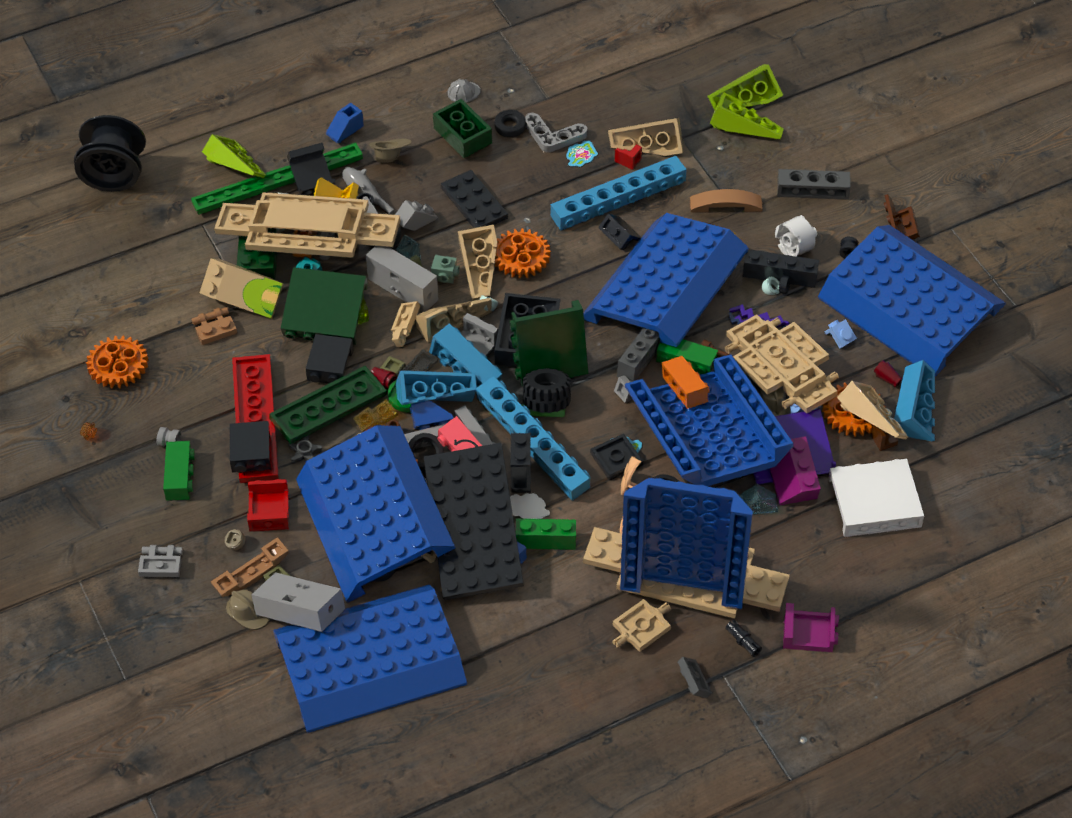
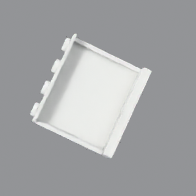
(876, 497)

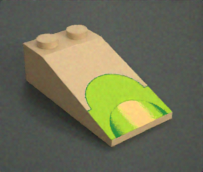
(241, 287)

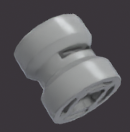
(165, 435)

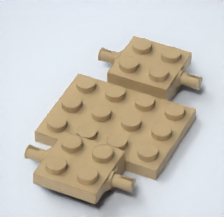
(783, 359)

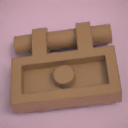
(214, 330)

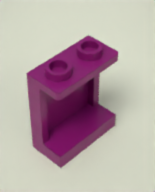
(810, 630)

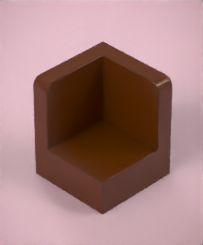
(883, 439)

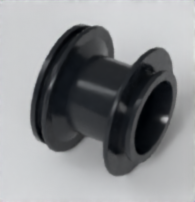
(109, 153)

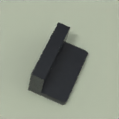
(618, 231)

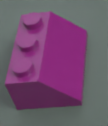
(795, 475)

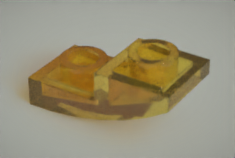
(377, 416)

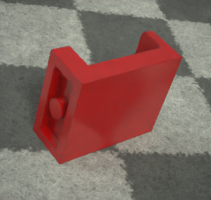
(268, 505)

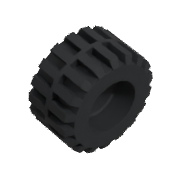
(546, 390)

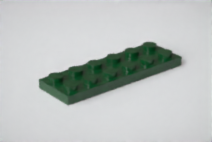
(327, 404)

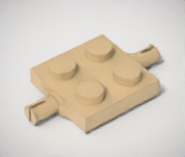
(641, 625)

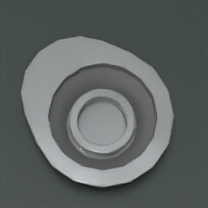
(463, 90)

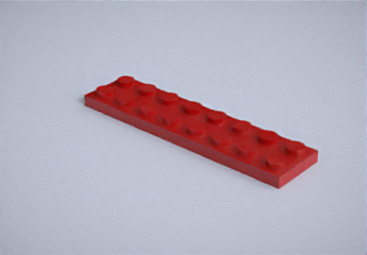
(254, 403)

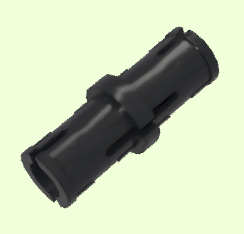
(743, 638)

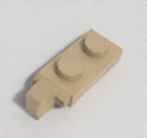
(404, 322)

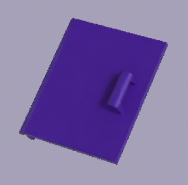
(812, 427)

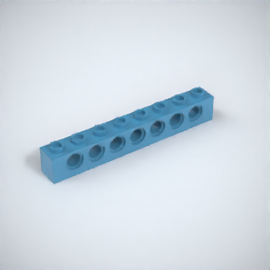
(618, 192)
(571, 485)

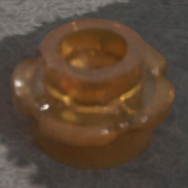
(88, 430)

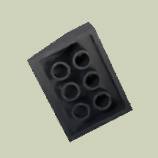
(522, 306)

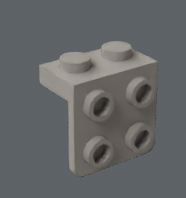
(479, 333)

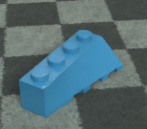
(462, 355)
(438, 386)
(916, 401)

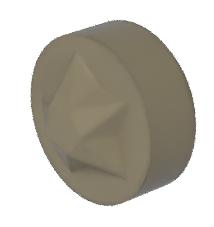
(235, 539)

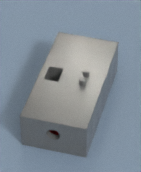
(402, 277)
(298, 601)

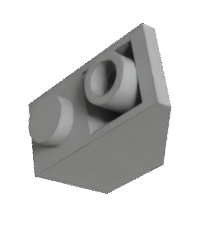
(415, 215)

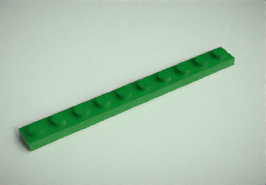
(272, 180)

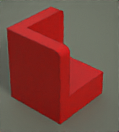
(629, 158)

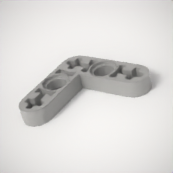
(574, 133)

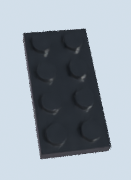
(474, 200)

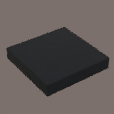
(614, 455)

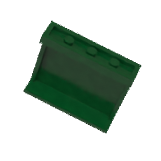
(323, 304)
(550, 342)

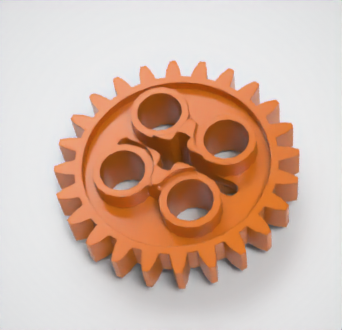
(522, 253)
(117, 361)
(842, 419)

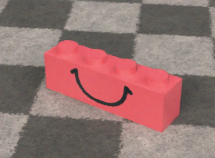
(456, 436)

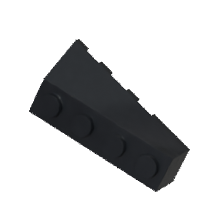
(765, 264)

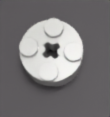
(796, 236)

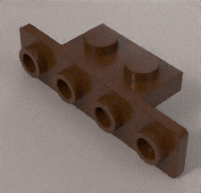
(902, 220)

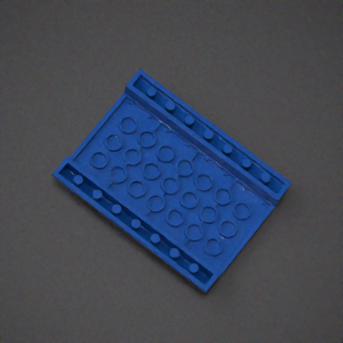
(669, 277)
(907, 297)
(719, 438)
(371, 507)
(685, 538)
(371, 658)

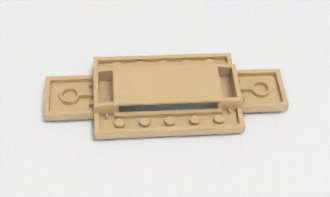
(309, 213)
(761, 588)

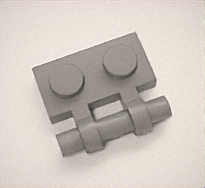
(160, 565)

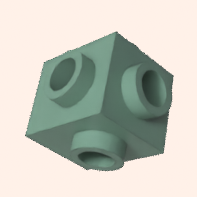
(445, 268)

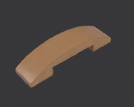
(726, 198)
(253, 570)

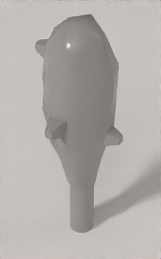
(365, 186)

